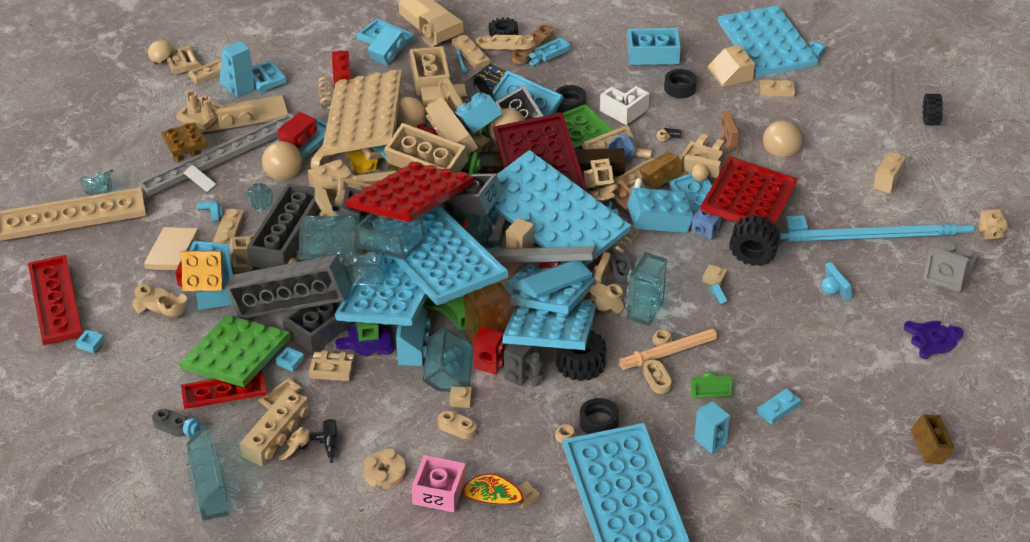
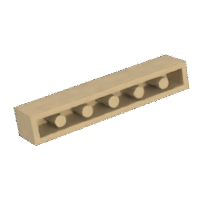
(448, 125)

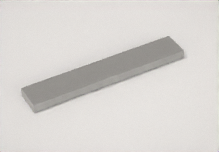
(550, 254)

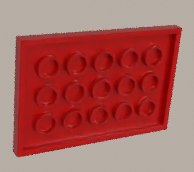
(748, 190)
(410, 192)

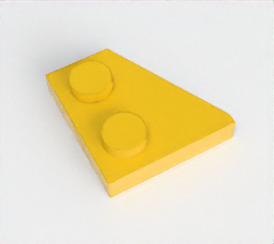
(360, 163)

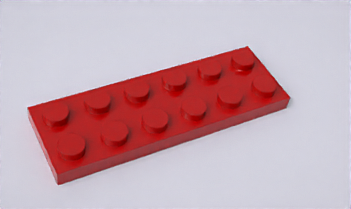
(54, 300)

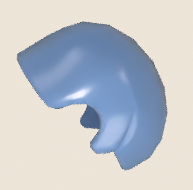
(626, 142)

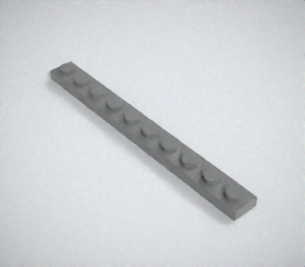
(213, 156)

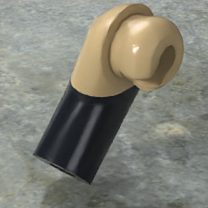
(666, 133)

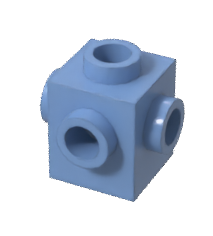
(705, 224)

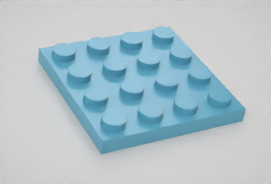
(558, 301)

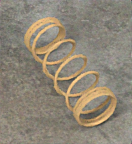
(323, 88)
(620, 249)

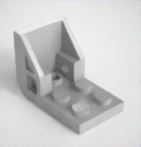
(949, 266)

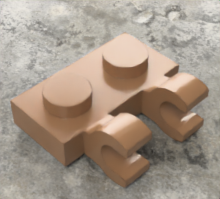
(729, 132)

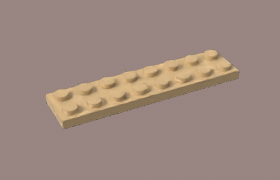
(71, 213)

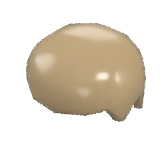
(159, 51)
(172, 305)

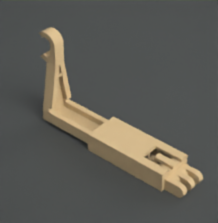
(328, 191)

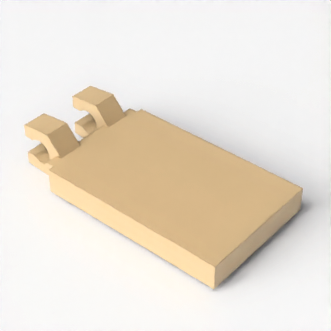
(700, 149)

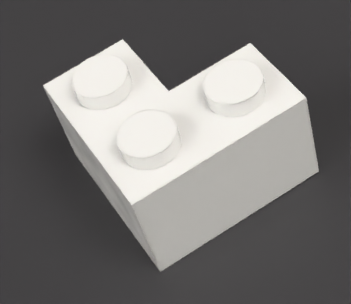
(624, 106)

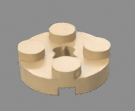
(384, 459)

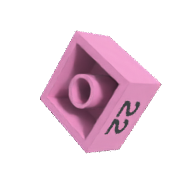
(438, 483)

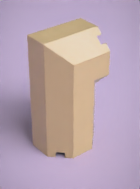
(432, 19)

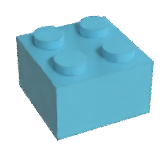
(477, 112)

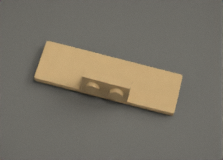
(248, 113)

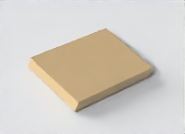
(168, 248)

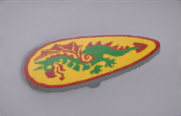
(492, 491)

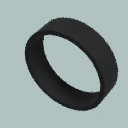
(481, 85)

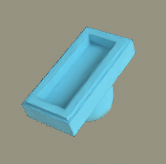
(836, 282)

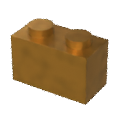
(662, 170)
(932, 439)

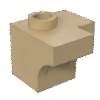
(599, 175)
(238, 254)

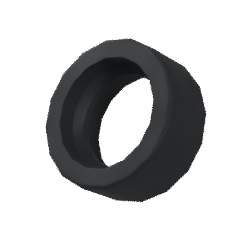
(571, 91)
(680, 91)
(598, 405)

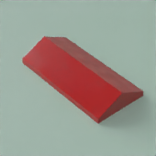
(217, 391)

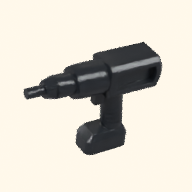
(328, 436)

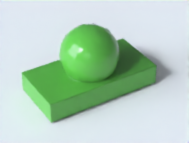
(711, 386)

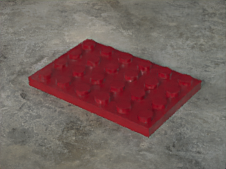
(546, 138)

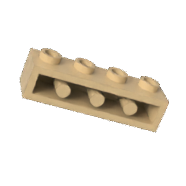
(274, 427)

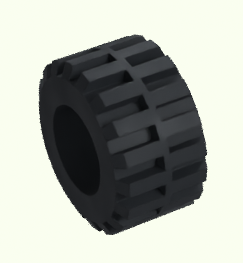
(755, 229)
(583, 363)

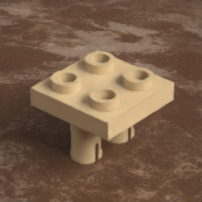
(199, 110)

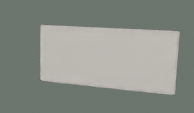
(199, 178)

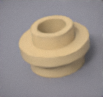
(661, 337)
(564, 432)

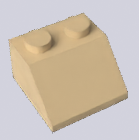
(732, 66)

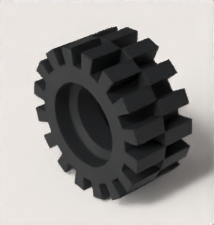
(503, 27)
(932, 109)

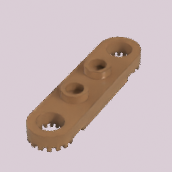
(540, 39)

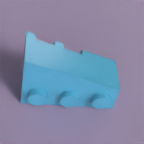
(237, 69)

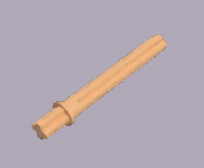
(640, 358)

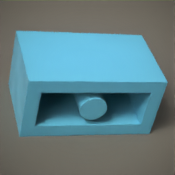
(386, 45)
(712, 427)

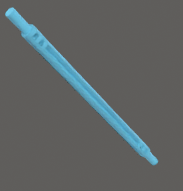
(875, 232)

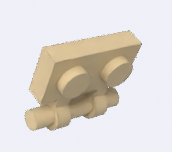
(331, 365)

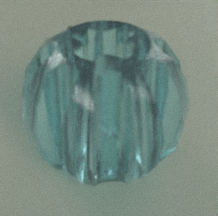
(259, 196)

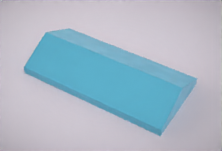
(552, 279)

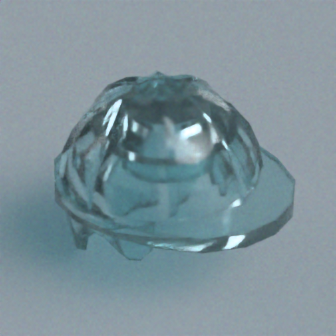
(98, 185)

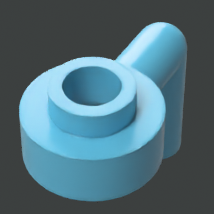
(215, 210)

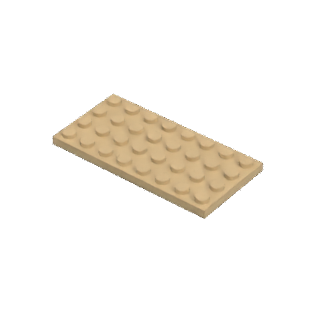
(363, 112)

